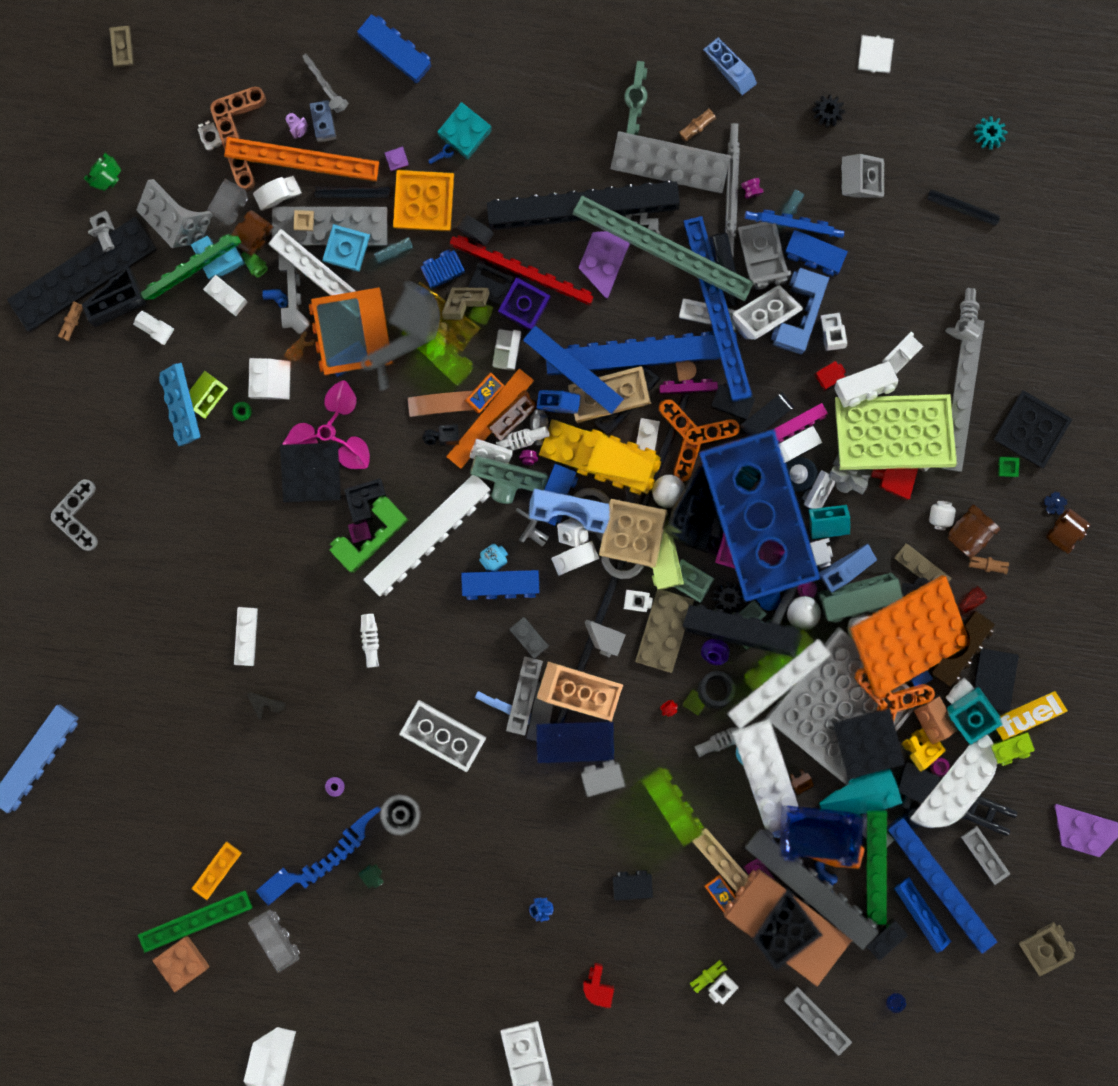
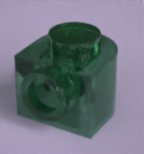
(371, 876)

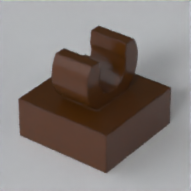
(801, 783)

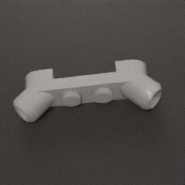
(291, 316)

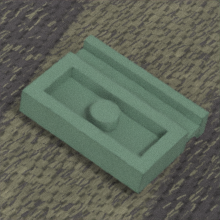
(695, 581)

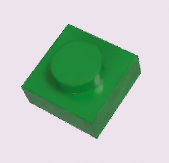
(1008, 467)

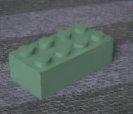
(860, 597)

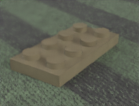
(664, 631)

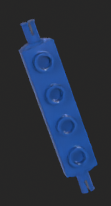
(786, 220)

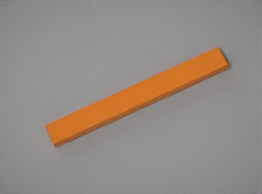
(301, 159)

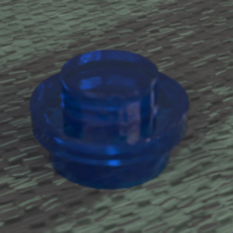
(896, 1003)

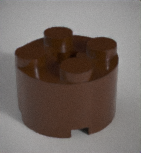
(252, 232)
(1068, 530)

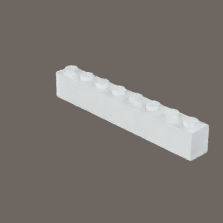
(424, 537)

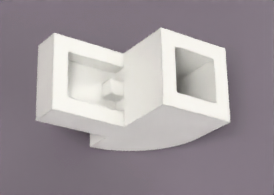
(276, 191)
(833, 332)
(575, 558)

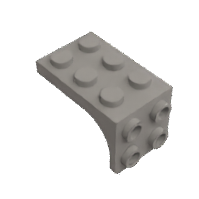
(169, 220)
(763, 255)

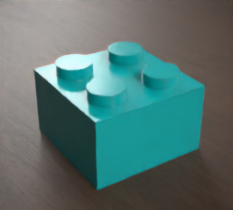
(464, 130)
(974, 716)

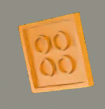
(423, 200)

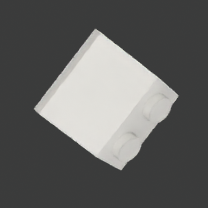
(269, 379)

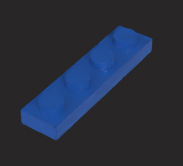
(922, 915)

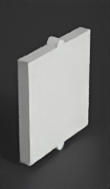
(875, 54)

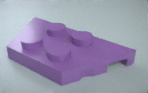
(603, 260)
(1085, 831)

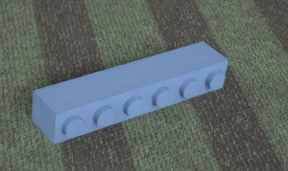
(35, 756)

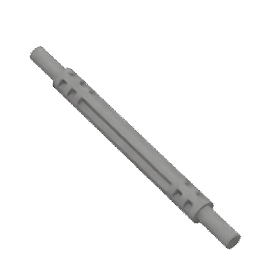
(732, 186)

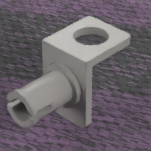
(102, 231)
(531, 531)

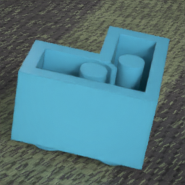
(223, 264)

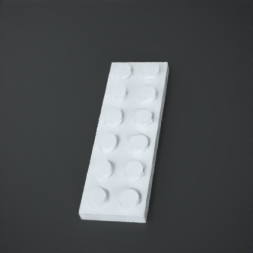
(765, 772)

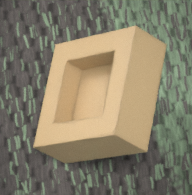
(303, 220)

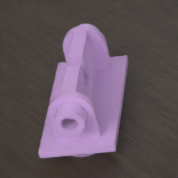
(297, 126)

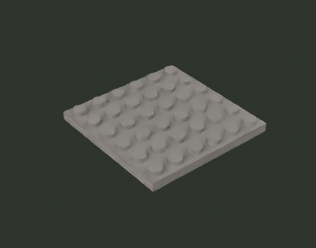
(827, 697)

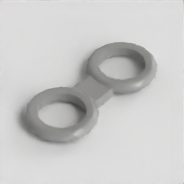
(605, 560)

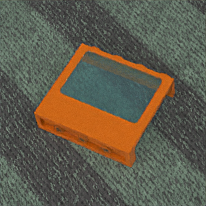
(349, 329)

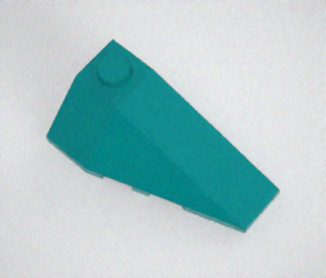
(865, 793)

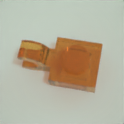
(295, 350)

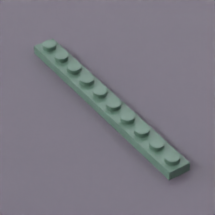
(663, 248)

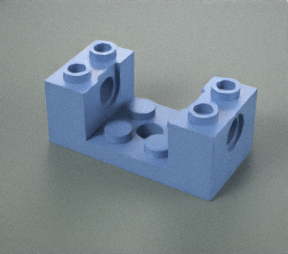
(811, 286)

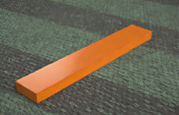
(461, 453)

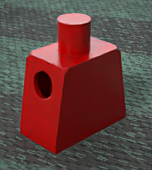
(896, 481)

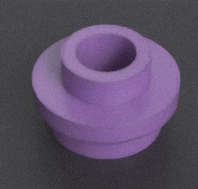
(339, 782)

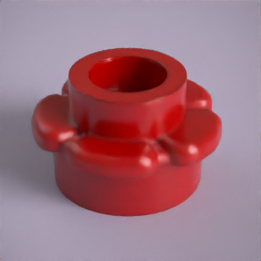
(669, 708)

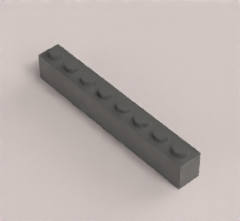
(813, 889)

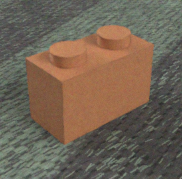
(935, 720)

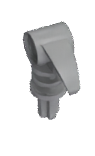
(966, 327)

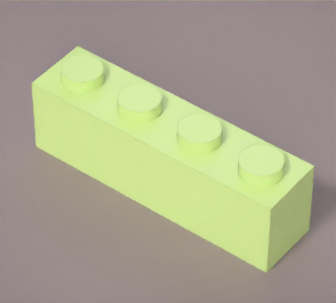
(668, 570)

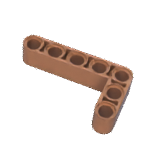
(227, 118)

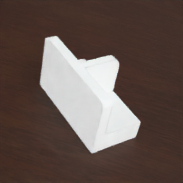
(506, 349)
(903, 352)

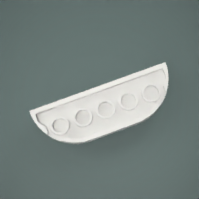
(959, 786)

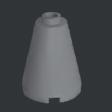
(394, 820)

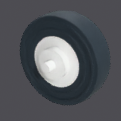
(801, 473)

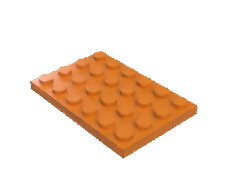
(910, 636)

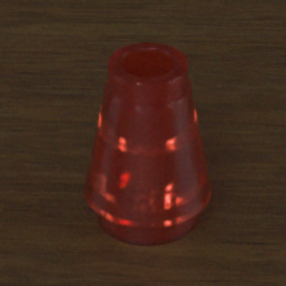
(973, 599)

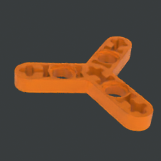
(687, 430)
(896, 697)

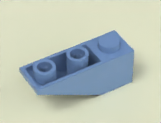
(731, 66)
(847, 568)

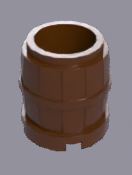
(973, 531)

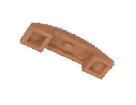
(439, 403)

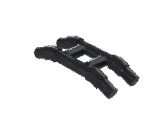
(987, 822)

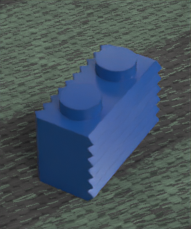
(442, 269)
(558, 401)

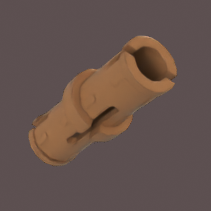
(697, 125)
(71, 321)
(988, 564)

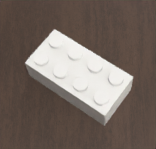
(442, 735)

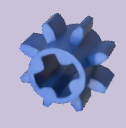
(541, 909)

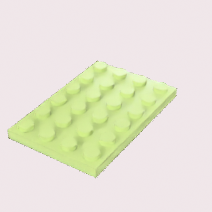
(896, 433)

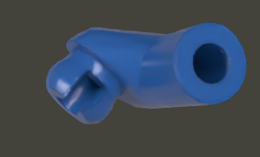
(278, 295)
(823, 874)

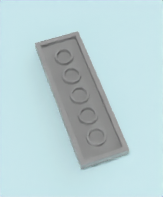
(670, 162)
(362, 219)

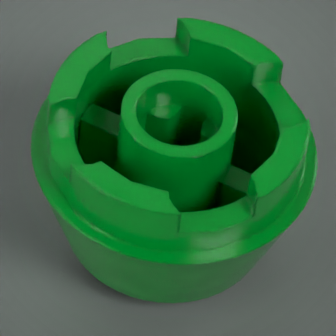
(103, 173)

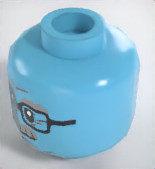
(493, 557)

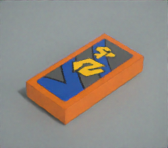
(484, 393)
(720, 891)

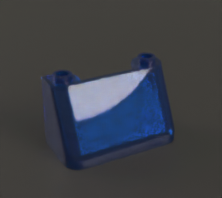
(820, 834)

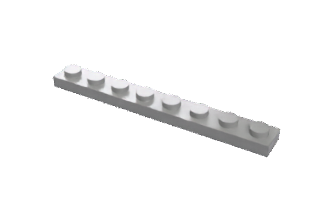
(964, 393)

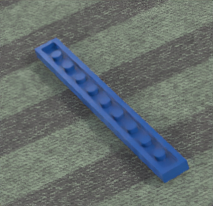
(719, 316)

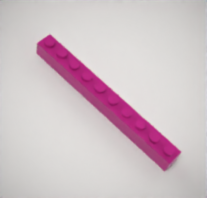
(800, 421)

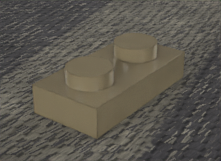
(121, 46)

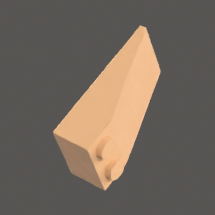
(579, 691)

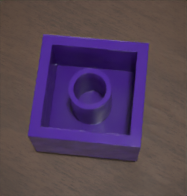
(524, 304)

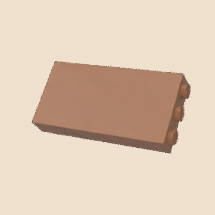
(755, 903)

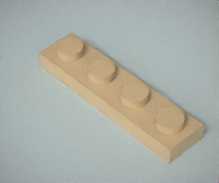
(721, 859)

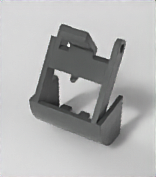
(416, 314)

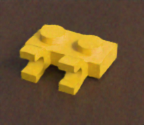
(924, 754)

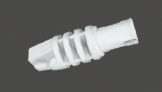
(523, 438)
(370, 640)

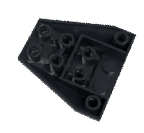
(696, 517)

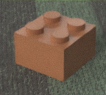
(181, 963)

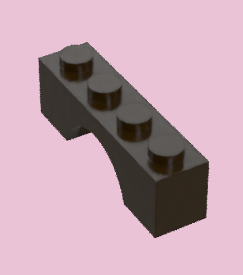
(977, 629)

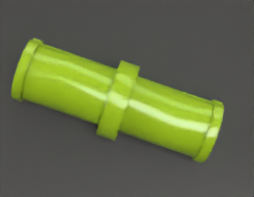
(708, 976)

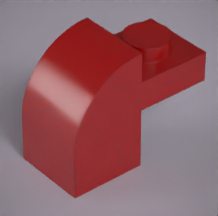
(595, 992)

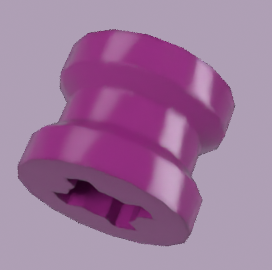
(752, 188)

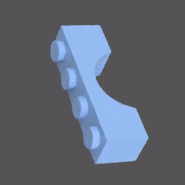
(589, 513)

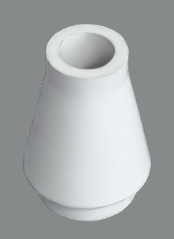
(961, 689)

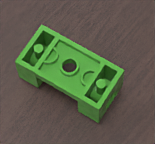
(350, 555)

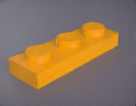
(216, 870)

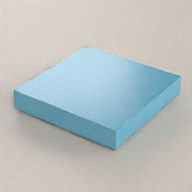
(346, 248)

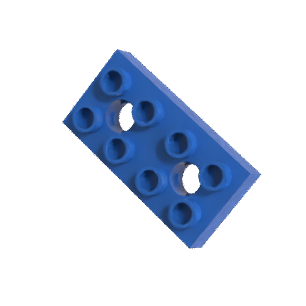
(759, 515)

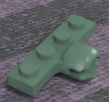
(636, 98)
(507, 478)

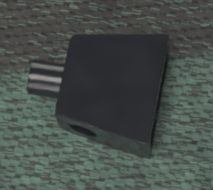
(915, 784)

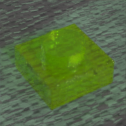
(481, 314)

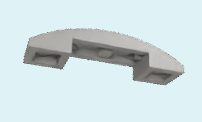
(524, 696)

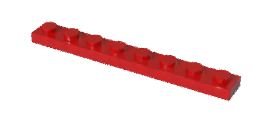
(529, 273)

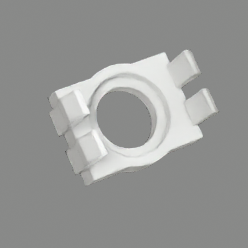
(203, 130)

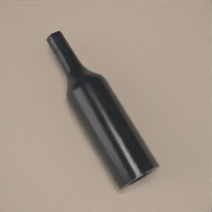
(723, 256)

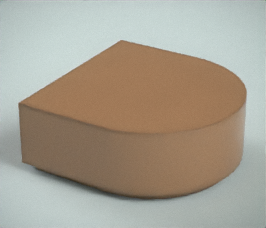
(685, 370)

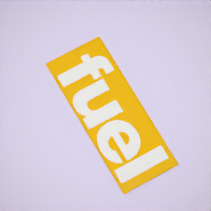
(1031, 715)

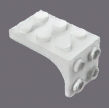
(526, 1055)

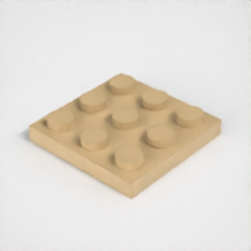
(633, 533)

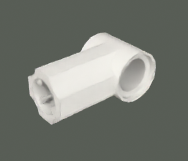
(157, 329)

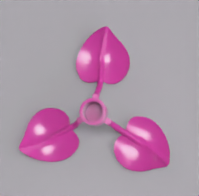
(341, 400)

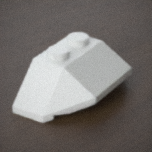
(270, 1058)

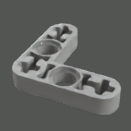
(70, 512)

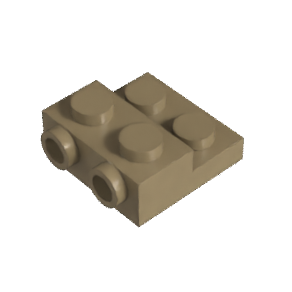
(1048, 948)

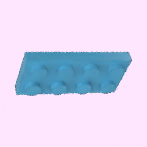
(179, 404)

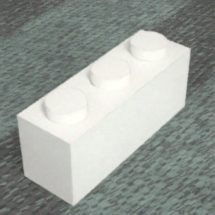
(866, 384)

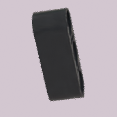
(767, 415)

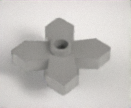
(849, 479)

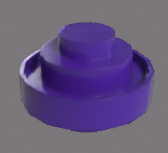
(715, 651)

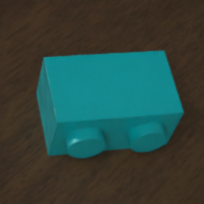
(829, 521)

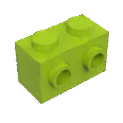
(206, 394)
(1013, 747)

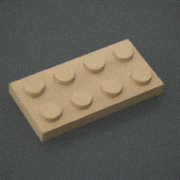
(628, 384)

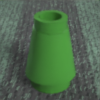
(255, 264)

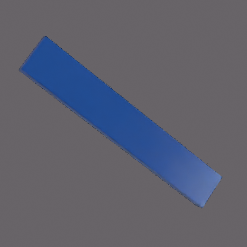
(573, 369)

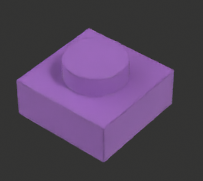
(396, 159)

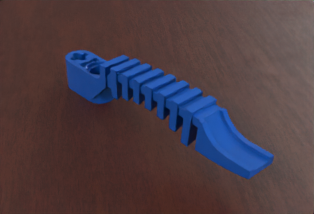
(283, 880)

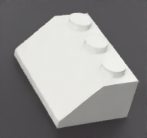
(765, 313)

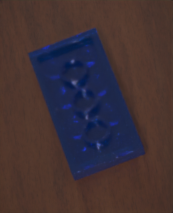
(574, 742)

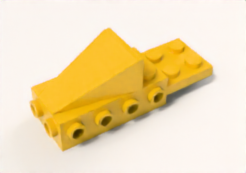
(601, 456)

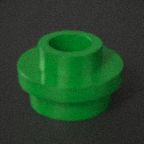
(235, 411)

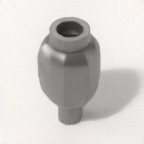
(538, 420)

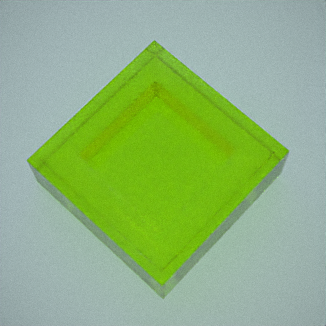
(693, 702)

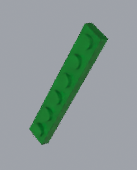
(187, 269)
(876, 866)
(195, 921)

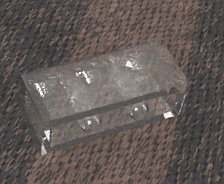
(274, 940)

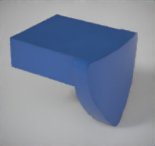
(770, 601)

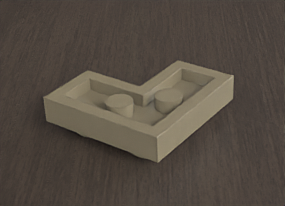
(461, 298)

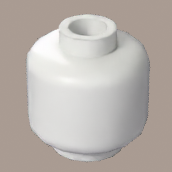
(942, 515)

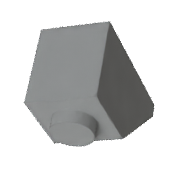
(604, 638)

